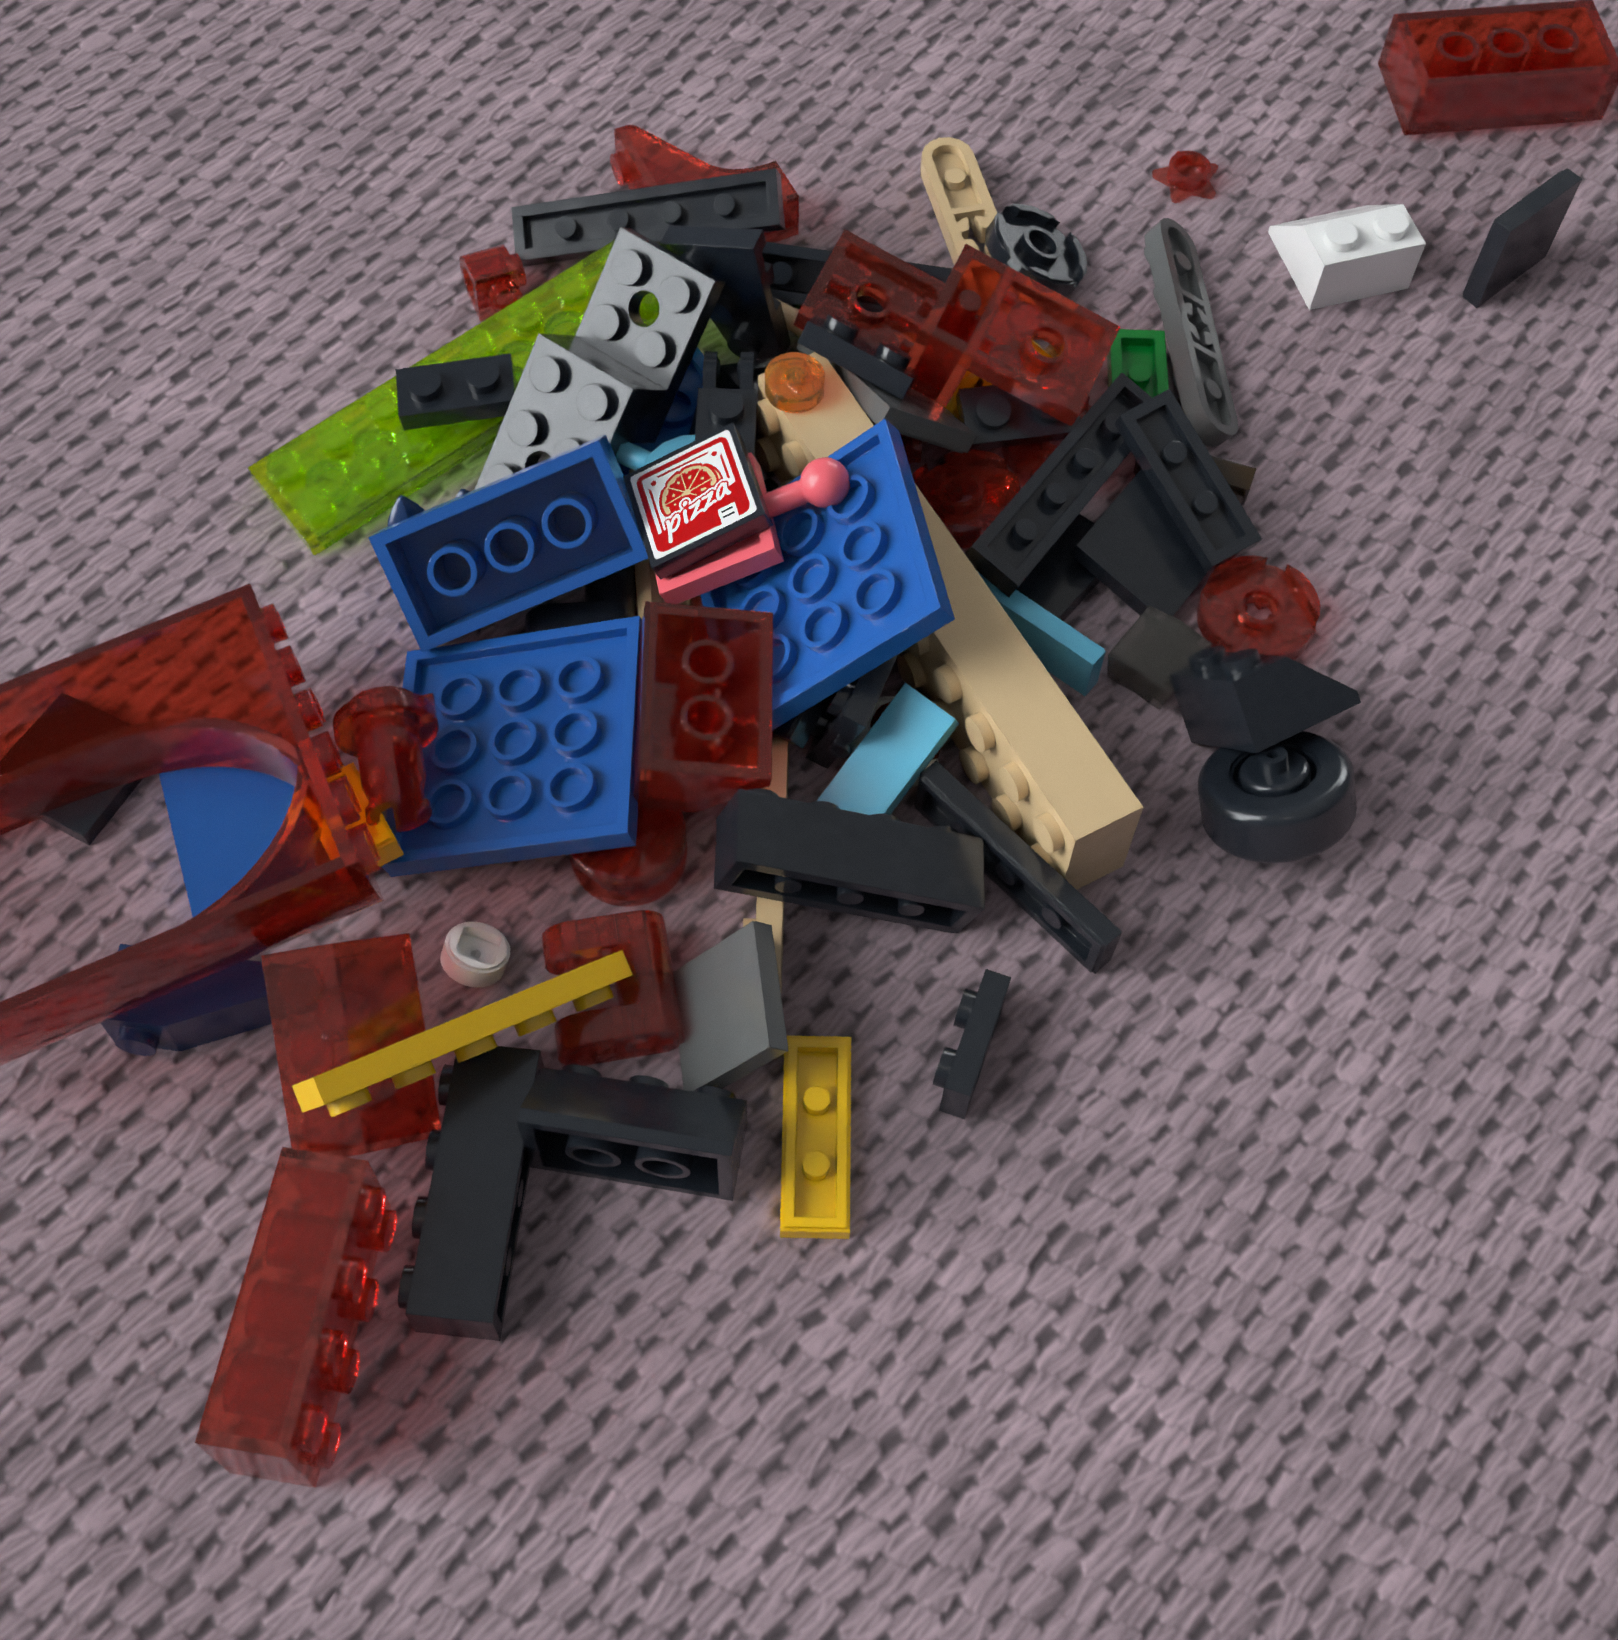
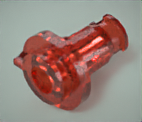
(387, 735)

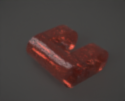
(648, 1002)

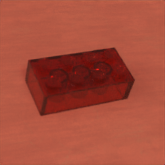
(1499, 67)
(298, 1320)

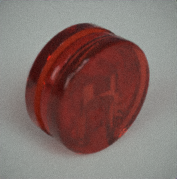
(637, 872)

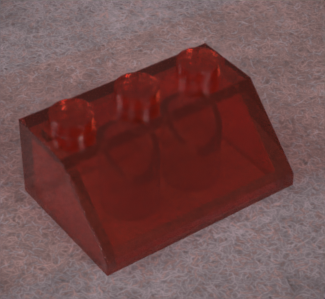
(702, 705)
(337, 1007)

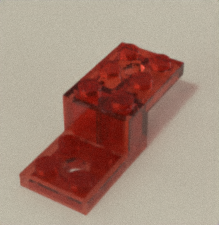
(970, 323)

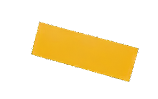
(816, 1138)

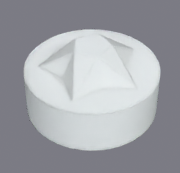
(475, 954)

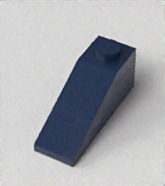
(195, 1014)

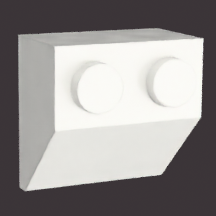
(1350, 253)

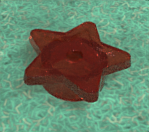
(1195, 167)

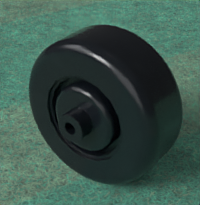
(1280, 800)

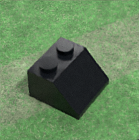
(1253, 698)

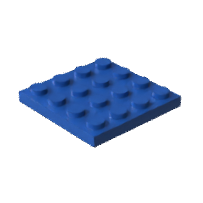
(852, 579)
(526, 747)

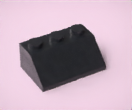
(634, 1131)

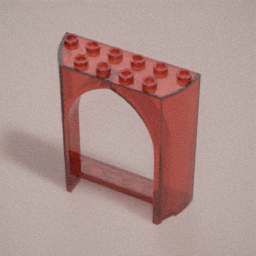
(167, 699)

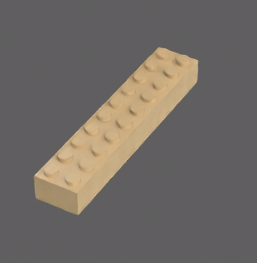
(1013, 719)

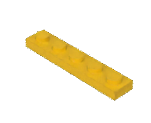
(465, 1035)

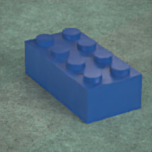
(511, 544)

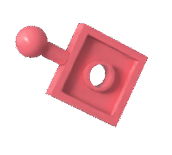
(821, 484)

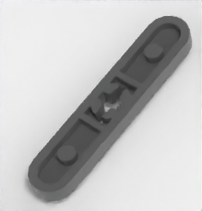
(1190, 332)

